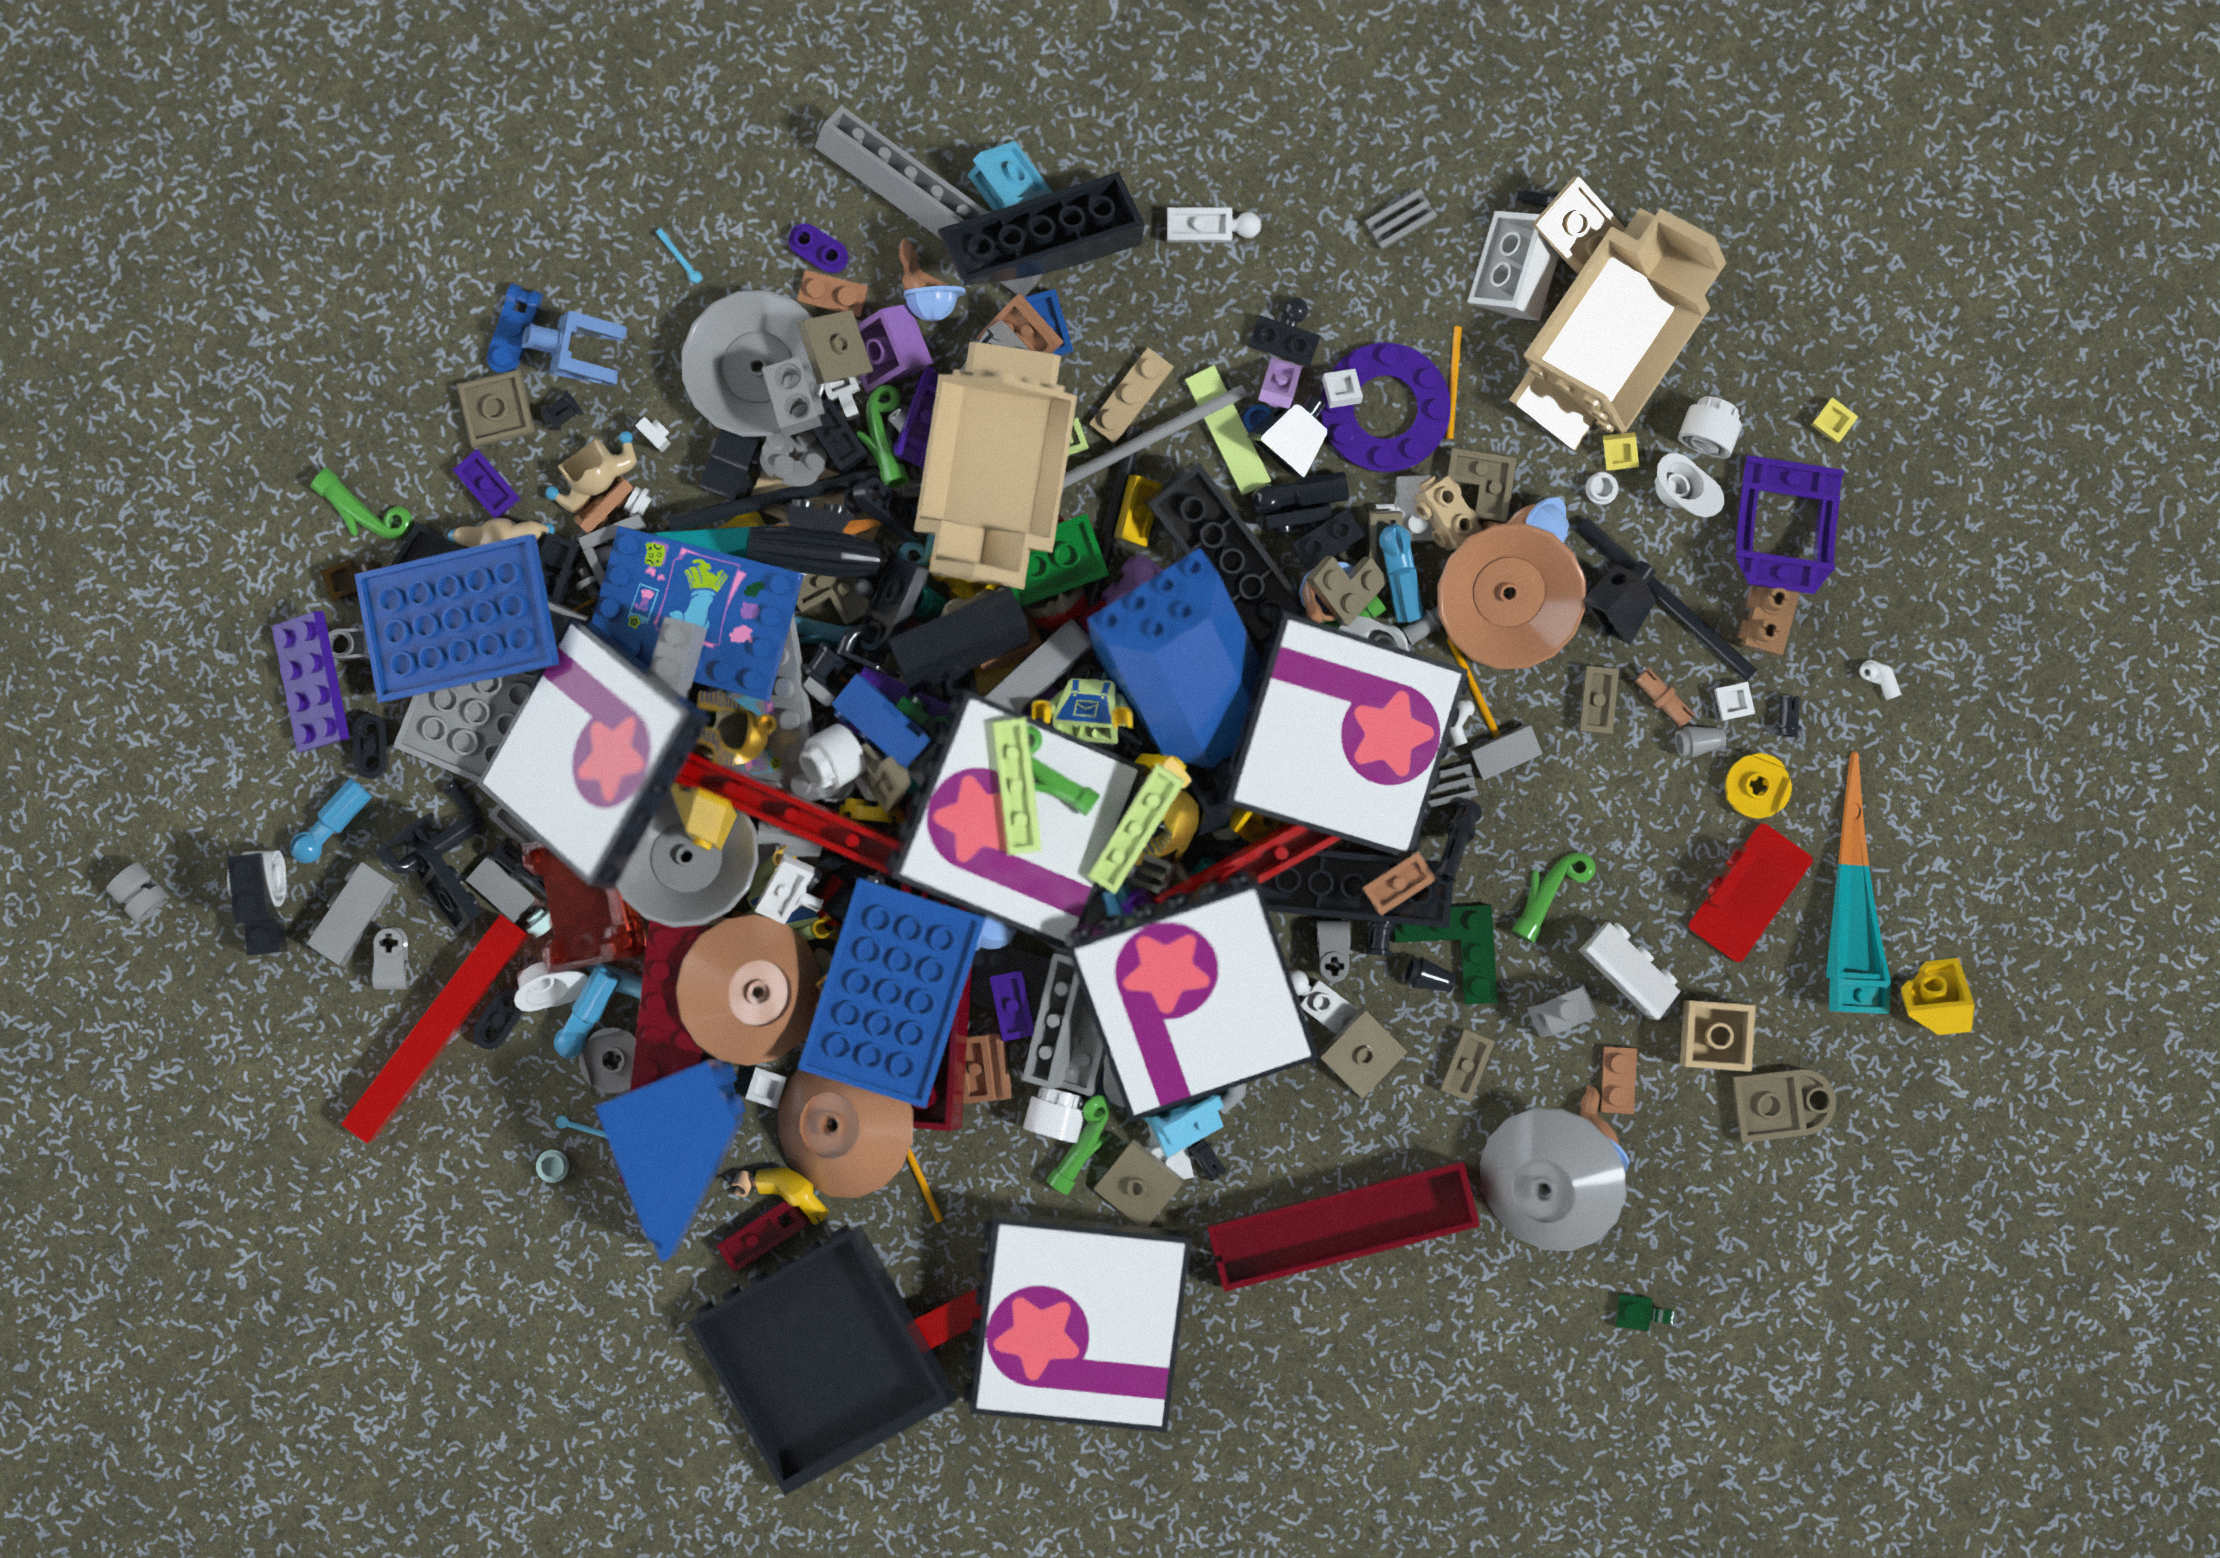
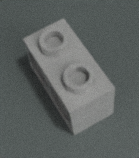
(787, 398)

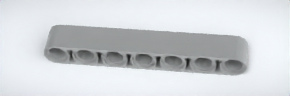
(1031, 677)

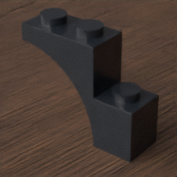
(254, 905)

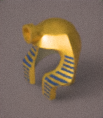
(738, 732)
(1180, 825)

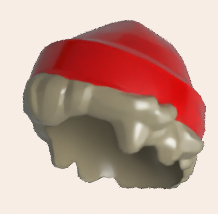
(1058, 609)

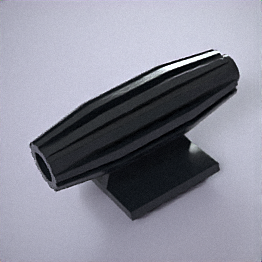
(815, 543)

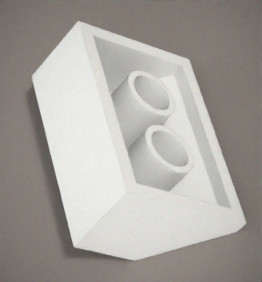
(1514, 267)
(1631, 970)

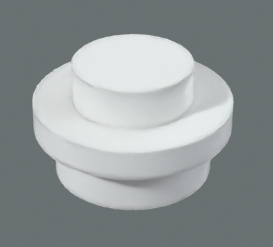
(1601, 488)
(638, 501)

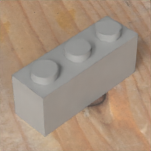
(351, 913)

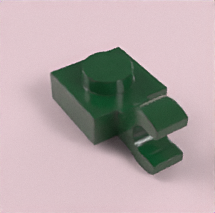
(916, 710)
(1637, 1312)

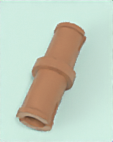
(1664, 697)

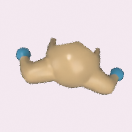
(592, 472)
(497, 530)

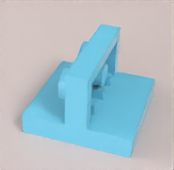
(1006, 176)
(1186, 1123)

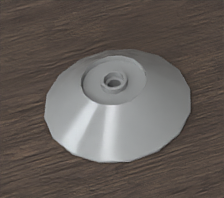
(721, 355)
(697, 889)
(1572, 1160)

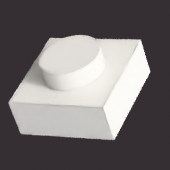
(1342, 388)
(654, 432)
(1734, 701)
(766, 1087)

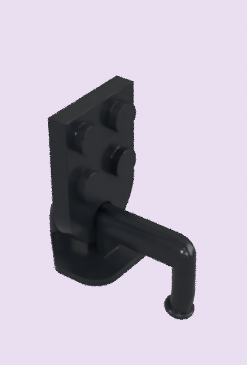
(887, 613)
(425, 859)

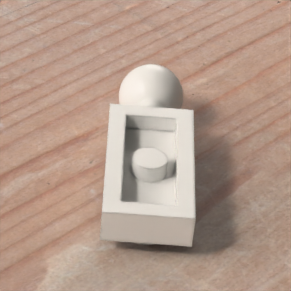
(1209, 225)
(1323, 1002)

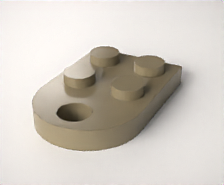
(1779, 1104)

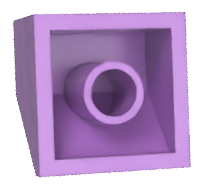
(893, 346)

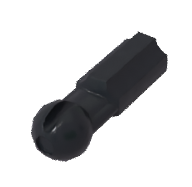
(1302, 493)

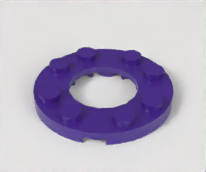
(1431, 417)

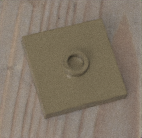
(835, 347)
(496, 408)
(1362, 1053)
(1139, 1184)

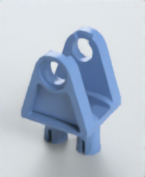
(557, 343)

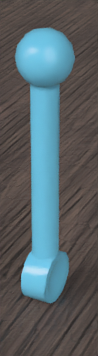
(694, 276)
(563, 1122)

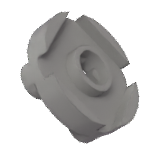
(803, 445)
(596, 1050)

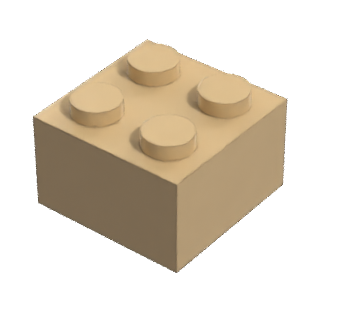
(1717, 1035)

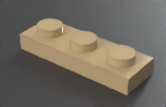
(1131, 395)

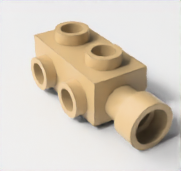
(1446, 515)

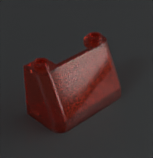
(587, 920)

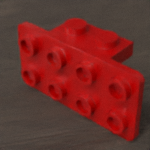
(1749, 892)

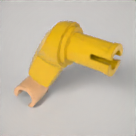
(783, 1182)

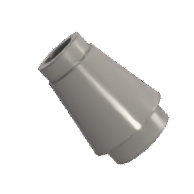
(1699, 740)

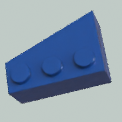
(880, 721)

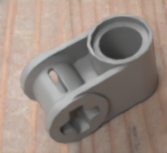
(357, 644)
(1333, 942)
(388, 965)

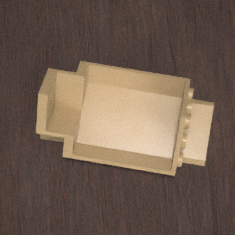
(1619, 327)
(995, 464)

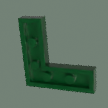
(1475, 930)

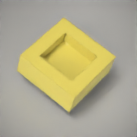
(1834, 420)
(1621, 451)

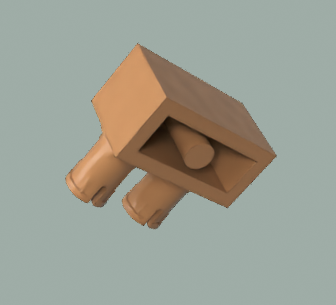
(1768, 620)

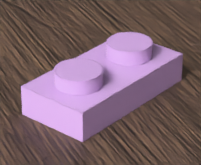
(1280, 383)

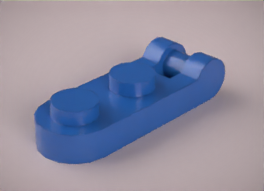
(506, 348)

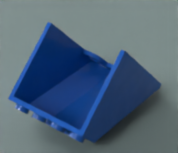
(1180, 660)
(672, 1145)

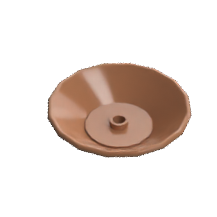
(1517, 628)
(719, 983)
(864, 1149)

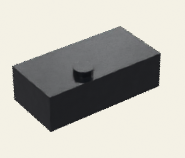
(960, 641)

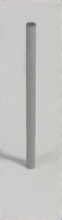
(1154, 435)

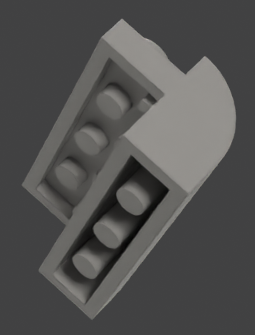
(1065, 1038)

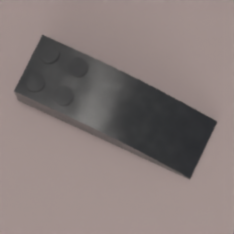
(1045, 233)
(1201, 517)
(1332, 887)

